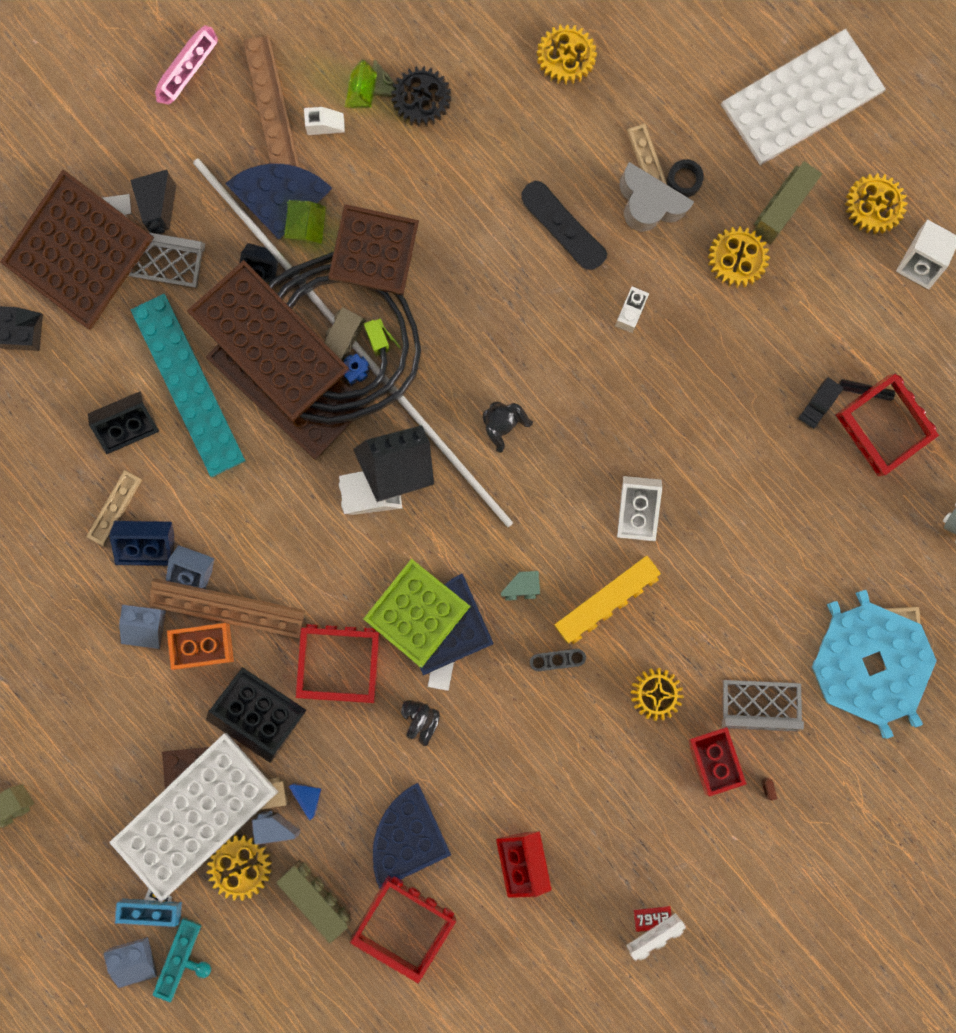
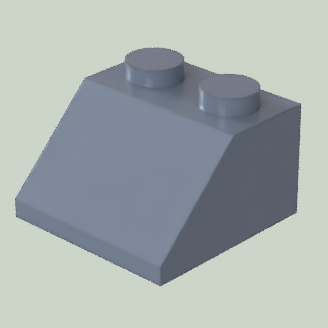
(189, 567)
(141, 626)
(272, 828)
(130, 962)

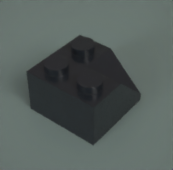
(20, 329)

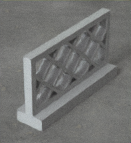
(177, 244)
(757, 722)

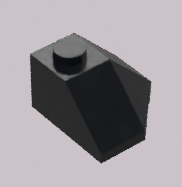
(260, 261)

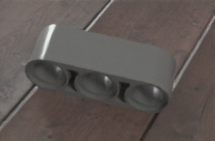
(566, 656)

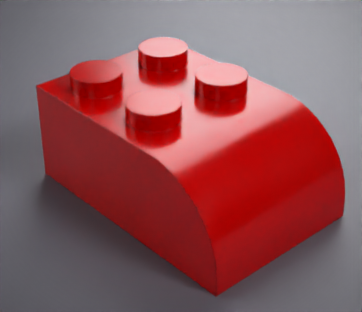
(716, 762)

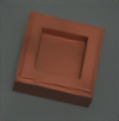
(769, 789)

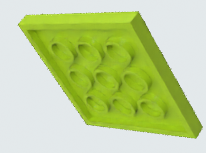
(416, 613)

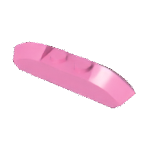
(185, 65)

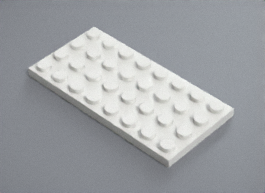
(803, 97)
(193, 817)

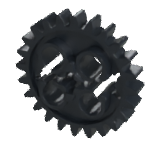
(415, 110)

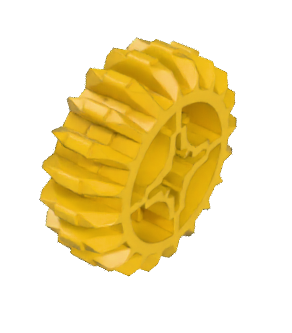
(657, 685)

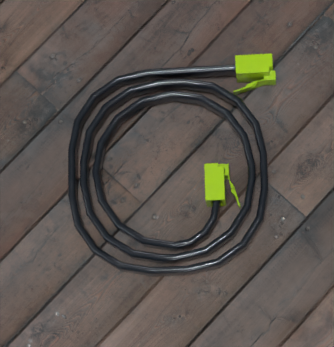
(375, 335)

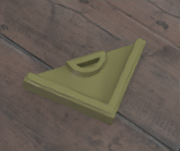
(383, 82)

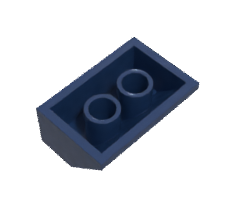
(142, 542)

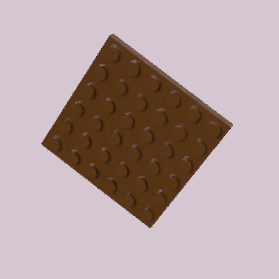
(76, 249)

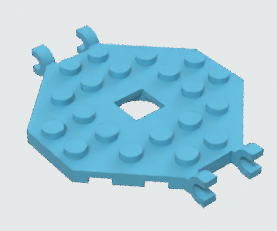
(844, 674)

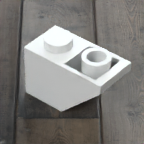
(323, 121)
(632, 309)

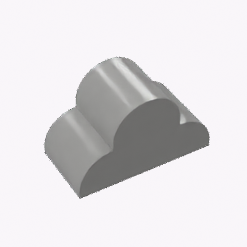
(650, 200)

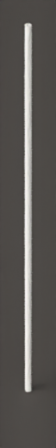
(358, 349)

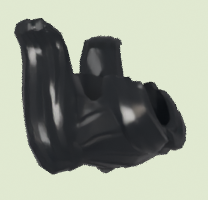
(502, 419)
(423, 720)

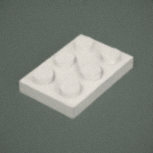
(656, 937)

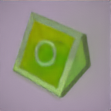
(361, 86)
(305, 221)

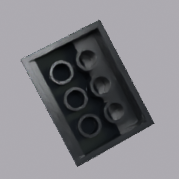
(396, 462)
(255, 714)

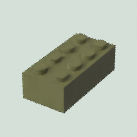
(786, 201)
(14, 803)
(314, 901)

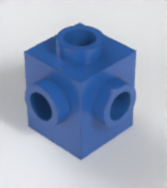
(358, 374)

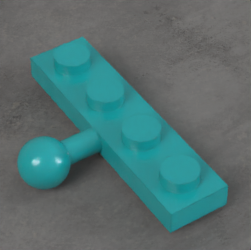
(179, 960)

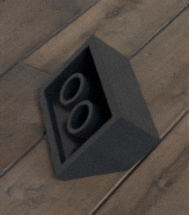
(123, 422)

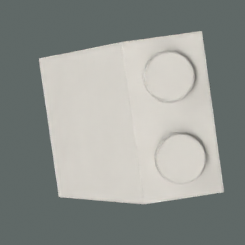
(928, 254)
(358, 497)

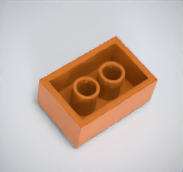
(200, 646)

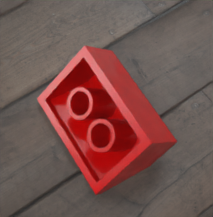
(524, 865)

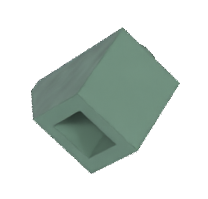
(523, 584)

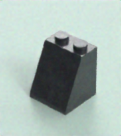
(155, 200)

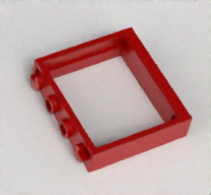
(862, 441)
(336, 696)
(388, 957)

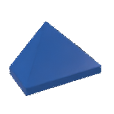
(307, 798)

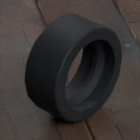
(689, 165)

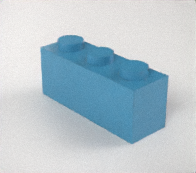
(148, 912)

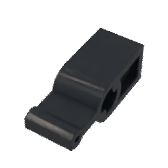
(820, 402)

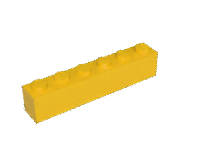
(607, 599)

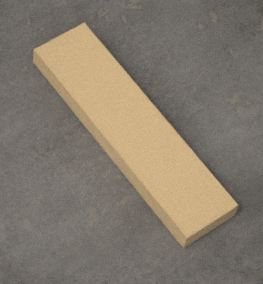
(645, 151)
(114, 507)

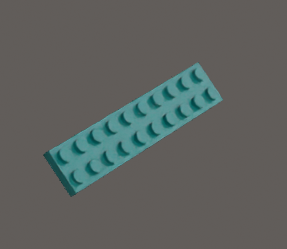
(188, 385)

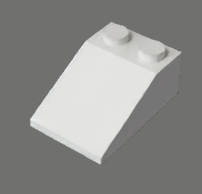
(639, 508)

